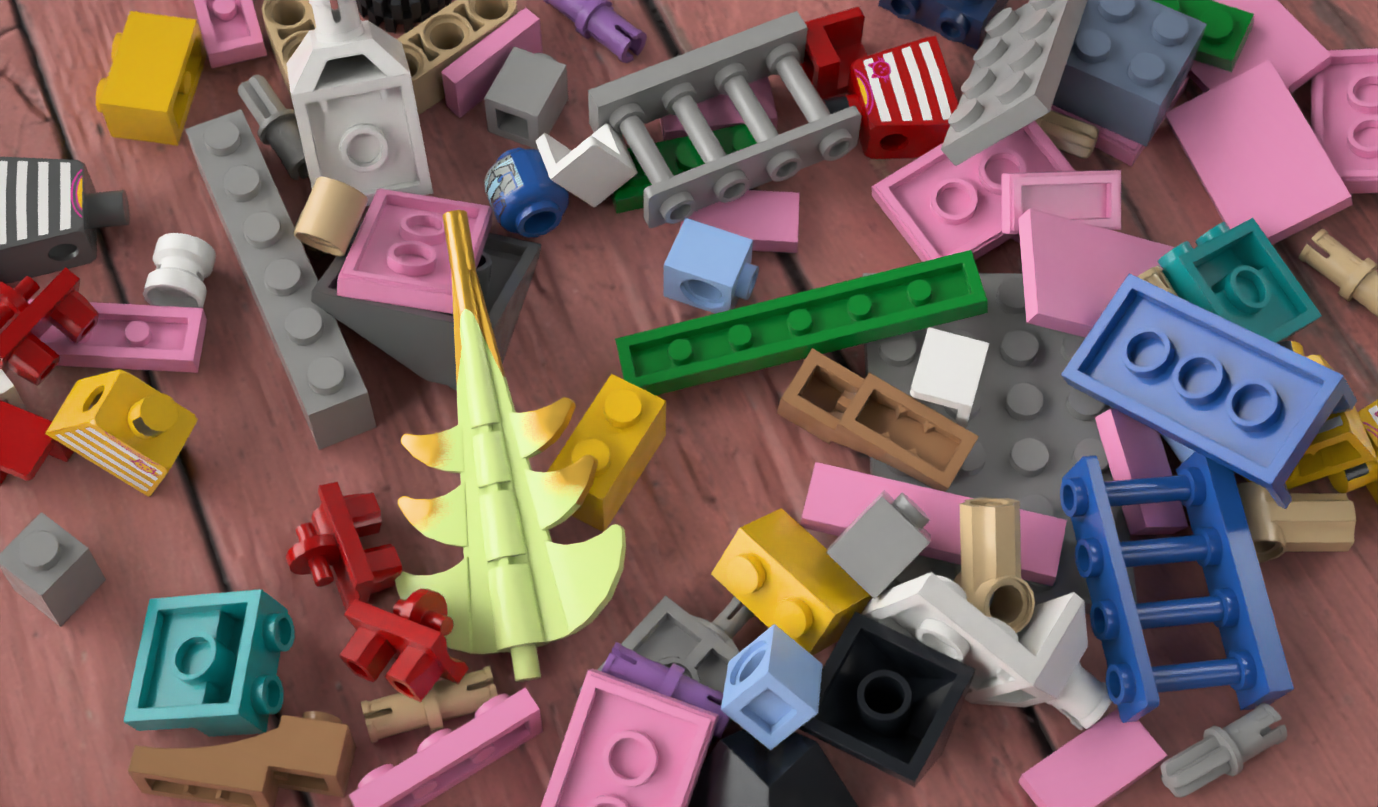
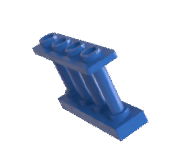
(1224, 549)

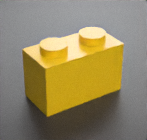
(152, 78)
(622, 434)
(790, 581)

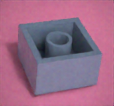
(1128, 65)

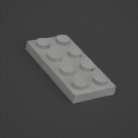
(1013, 74)

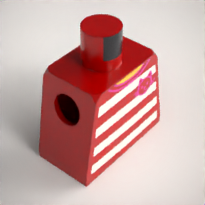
(901, 100)

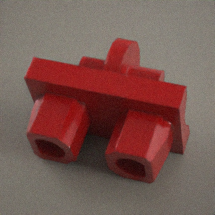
(56, 305)
(333, 549)
(409, 634)

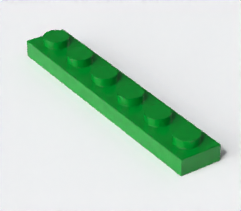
(794, 324)

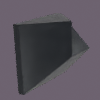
(889, 699)
(750, 775)

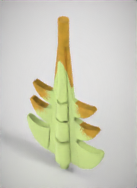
(514, 581)

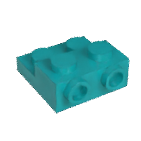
(1240, 280)
(210, 663)

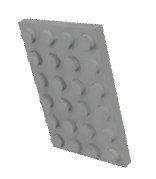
(1025, 419)

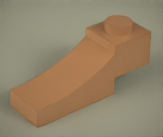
(876, 421)
(299, 755)

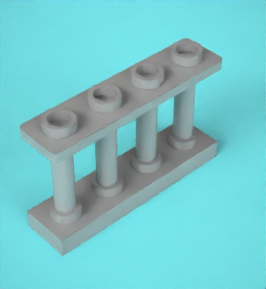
(715, 70)

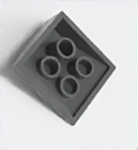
(423, 337)

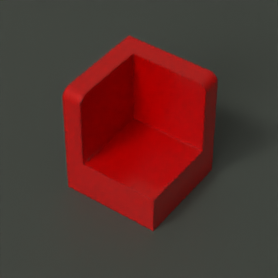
(831, 48)
(25, 444)

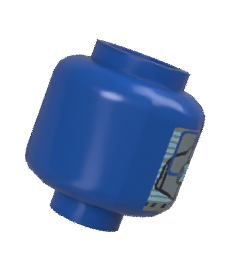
(524, 194)

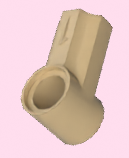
(329, 218)
(1306, 525)
(993, 560)

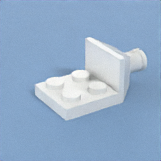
(357, 105)
(1009, 666)

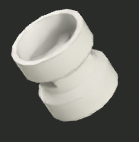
(180, 269)

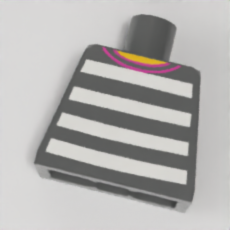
(51, 216)

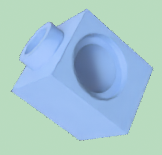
(709, 268)
(772, 687)

